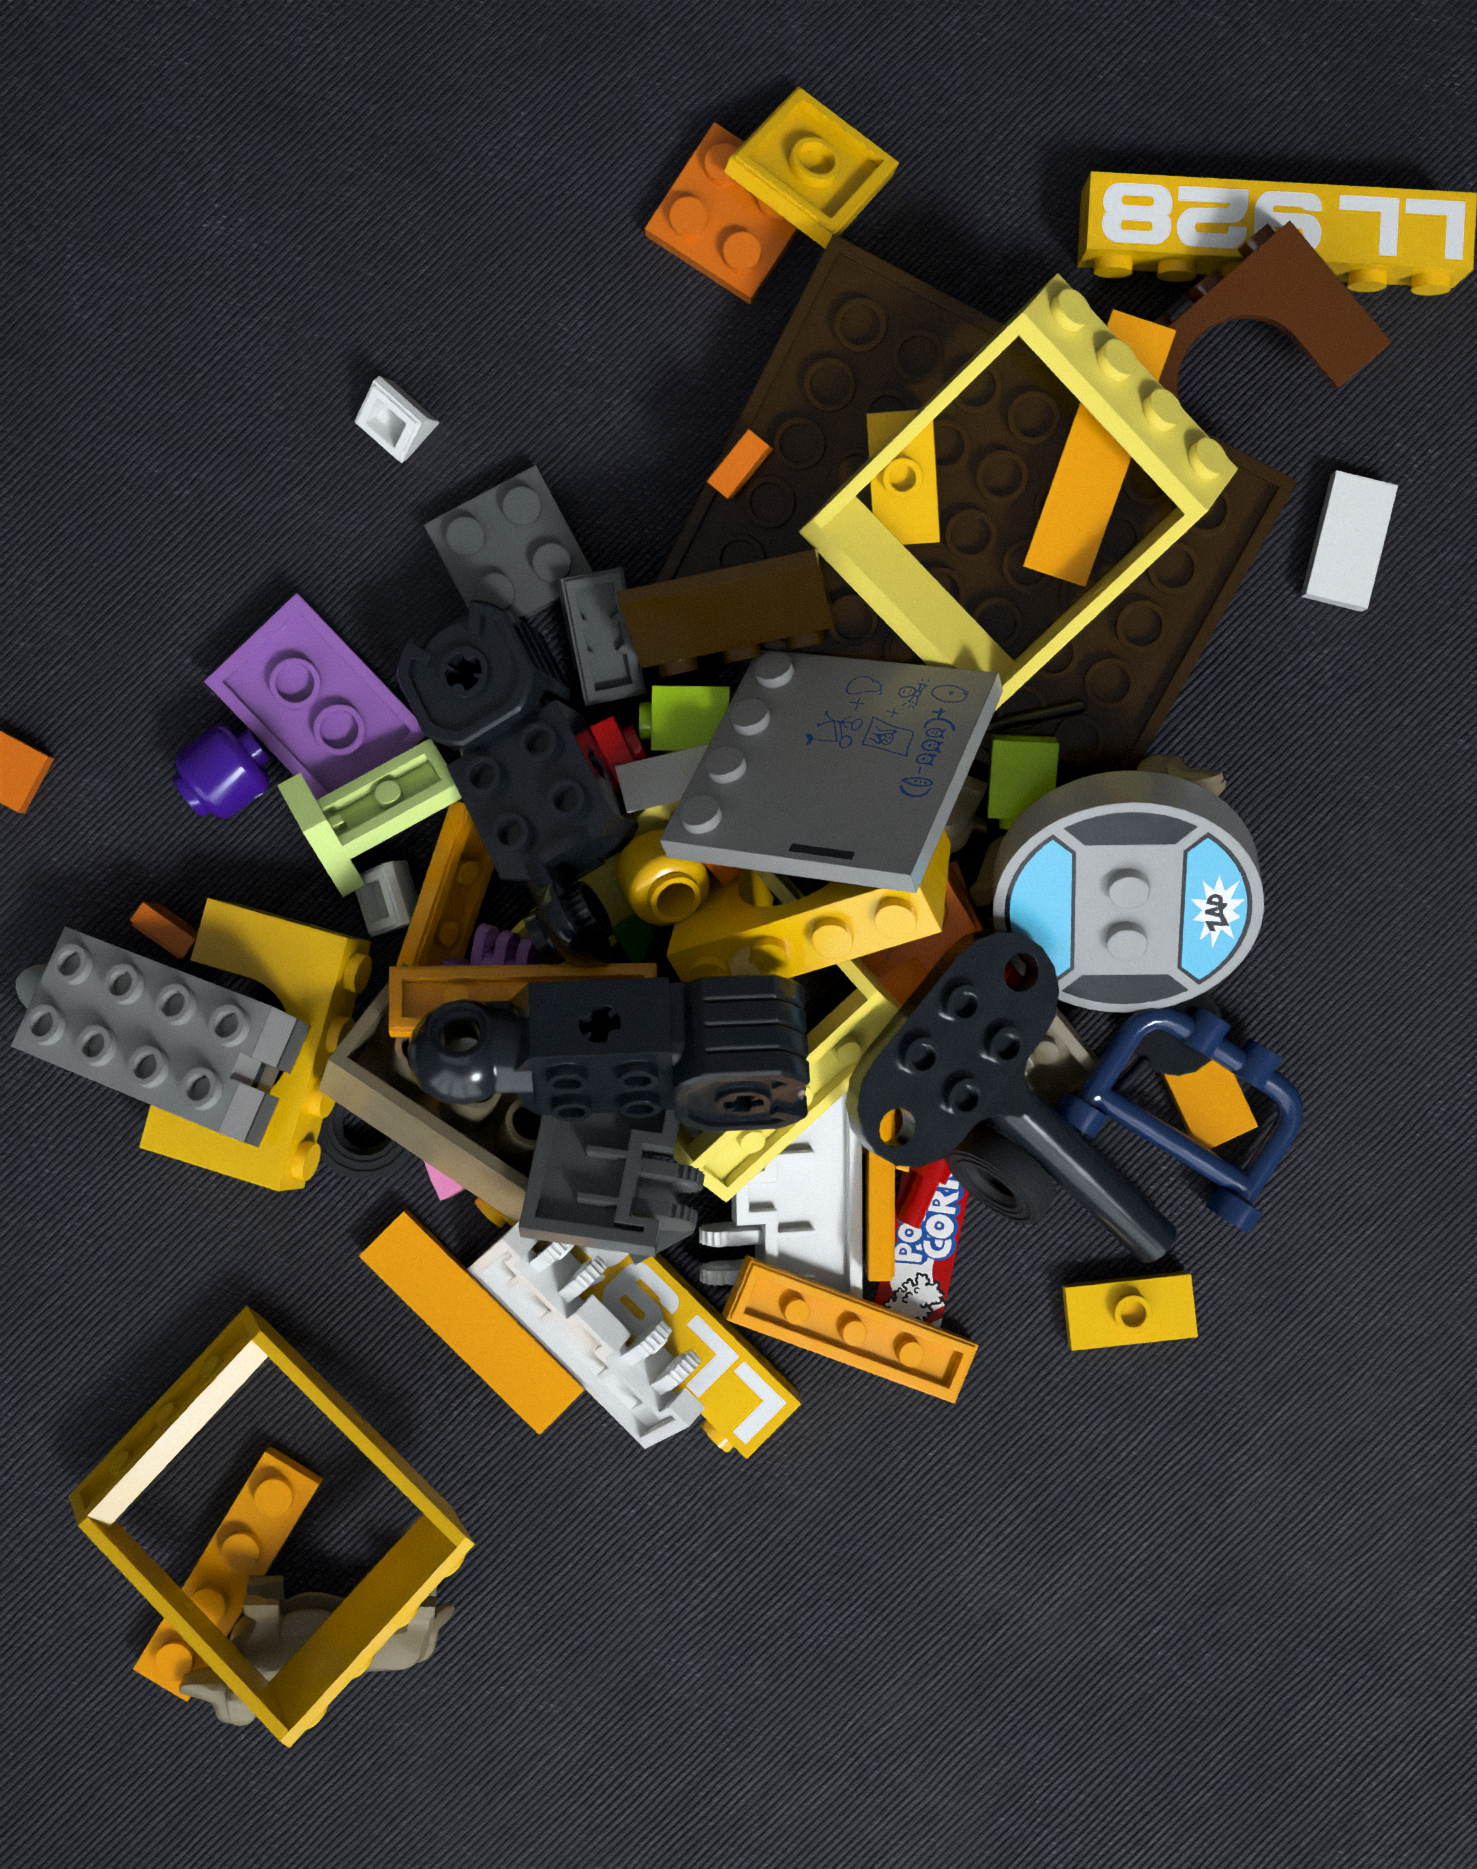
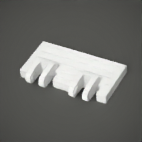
(801, 1209)
(587, 1339)

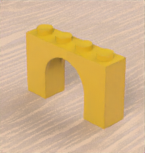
(746, 935)
(317, 982)

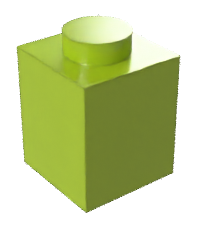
(682, 717)
(1019, 774)

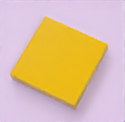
(811, 167)

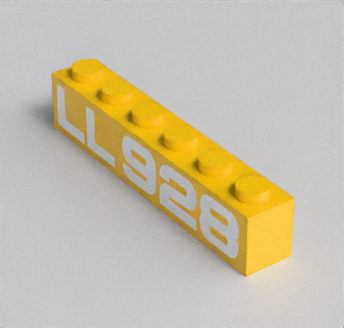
(1200, 223)
(734, 1381)

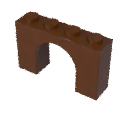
(1293, 291)

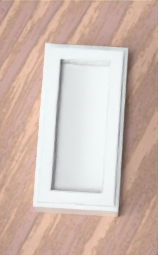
(1349, 541)

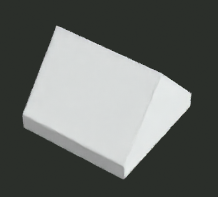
(394, 419)
(387, 897)

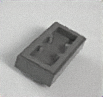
(599, 638)

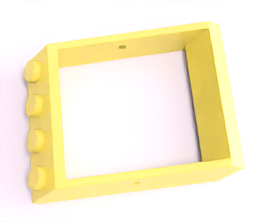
(1127, 404)
(834, 1045)

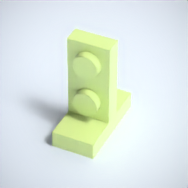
(370, 808)

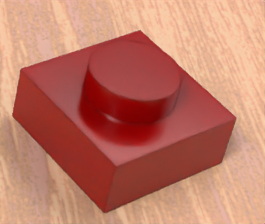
(618, 744)

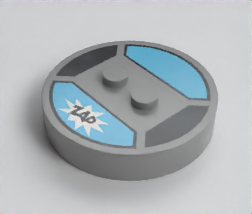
(1131, 889)

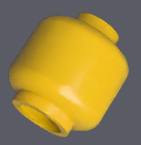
(658, 886)

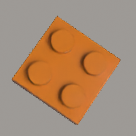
(720, 223)

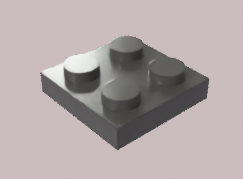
(509, 546)

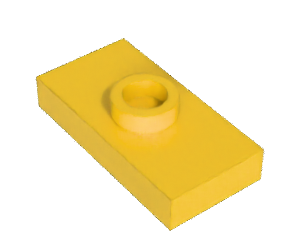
(905, 489)
(1129, 1310)

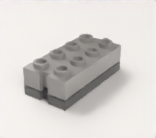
(158, 1034)

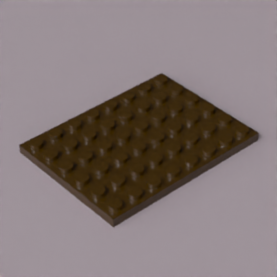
(887, 343)

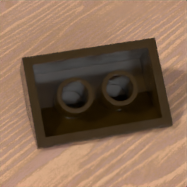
(729, 612)

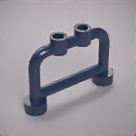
(1205, 1034)

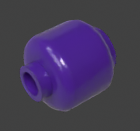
(222, 771)

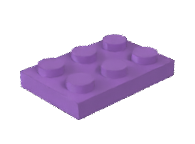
(314, 700)

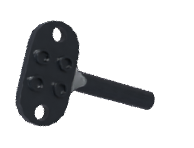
(963, 1057)

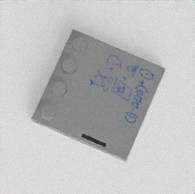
(834, 769)

